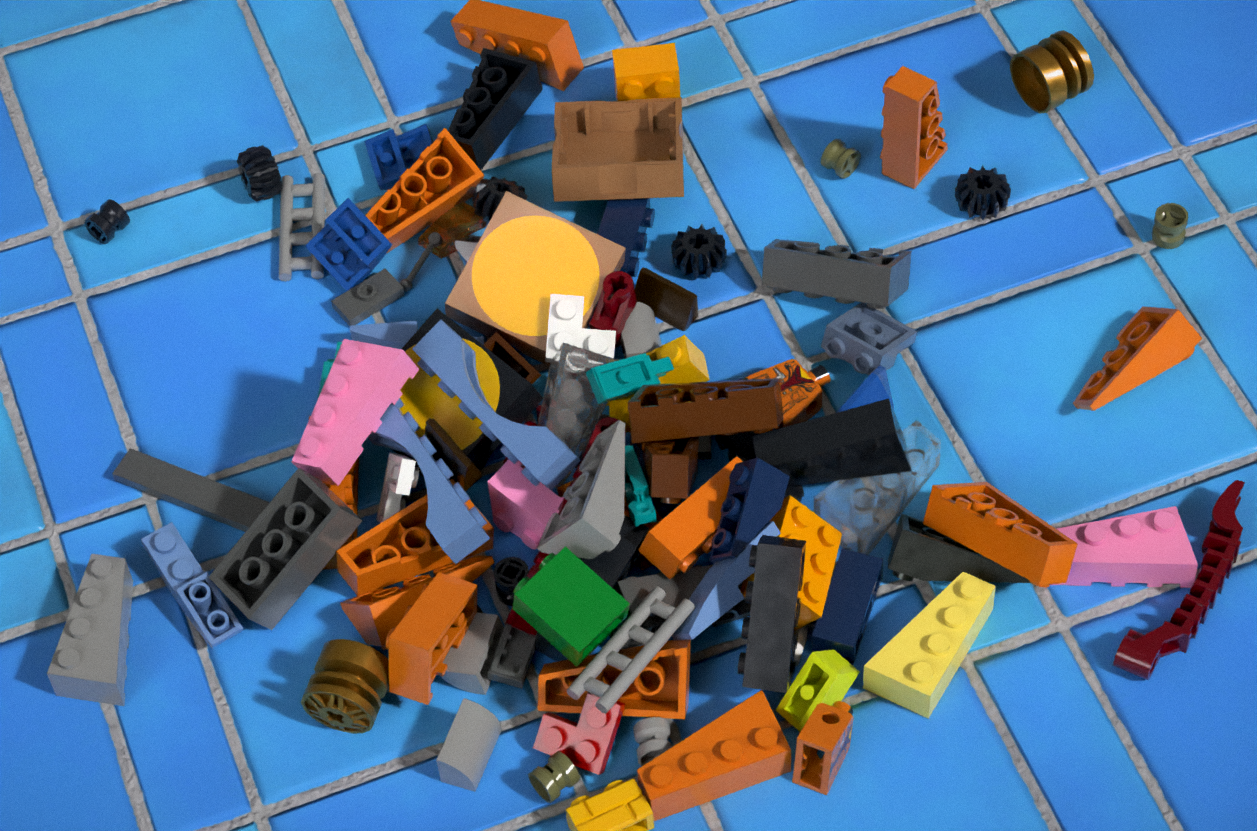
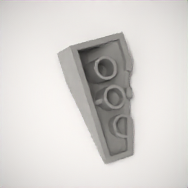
(594, 501)

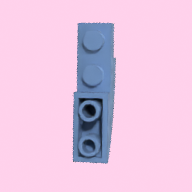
(191, 586)

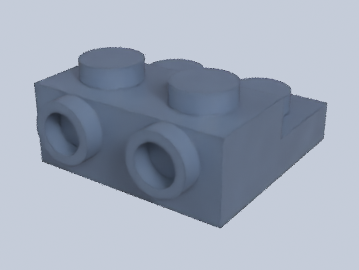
(866, 338)

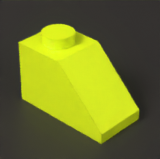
(821, 680)

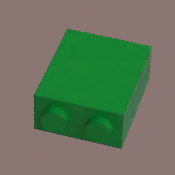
(570, 605)

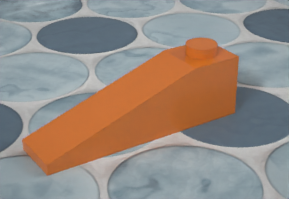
(382, 609)

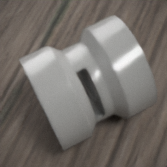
(652, 737)

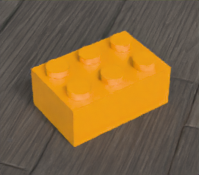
(822, 546)

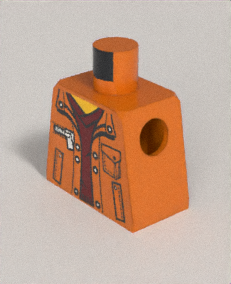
(799, 389)
(825, 730)

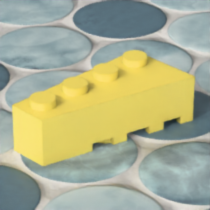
(931, 647)

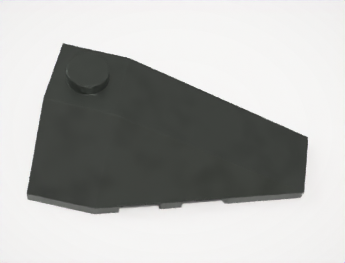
(932, 556)

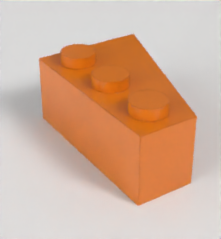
(427, 634)

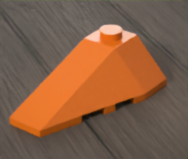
(1147, 347)

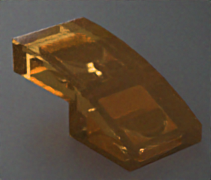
(452, 225)

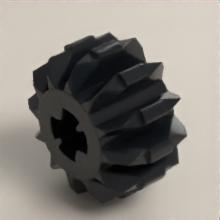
(259, 173)
(982, 192)
(490, 193)
(698, 251)

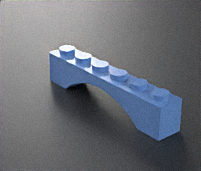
(536, 447)
(448, 516)

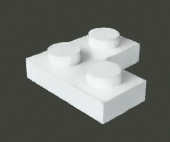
(566, 327)
(399, 479)

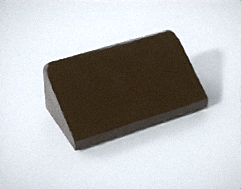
(666, 299)
(461, 466)

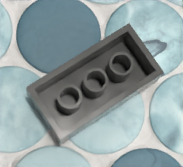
(285, 549)

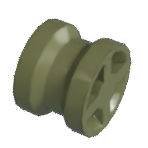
(840, 158)

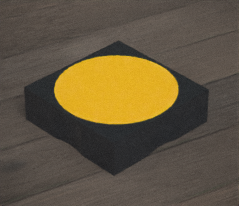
(502, 386)

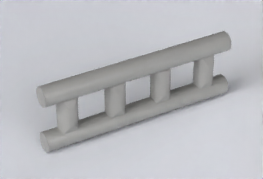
(288, 215)
(630, 667)

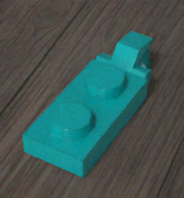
(626, 376)
(636, 491)

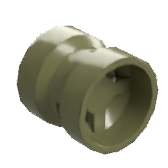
(1169, 225)
(554, 776)

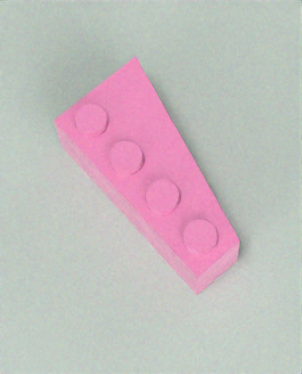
(350, 407)
(521, 505)
(1132, 549)

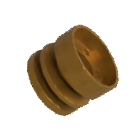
(1051, 71)
(347, 686)

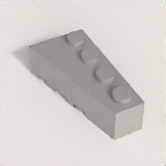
(95, 638)

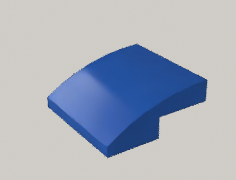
(394, 154)
(349, 245)

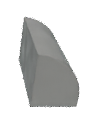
(640, 332)
(471, 661)
(468, 746)

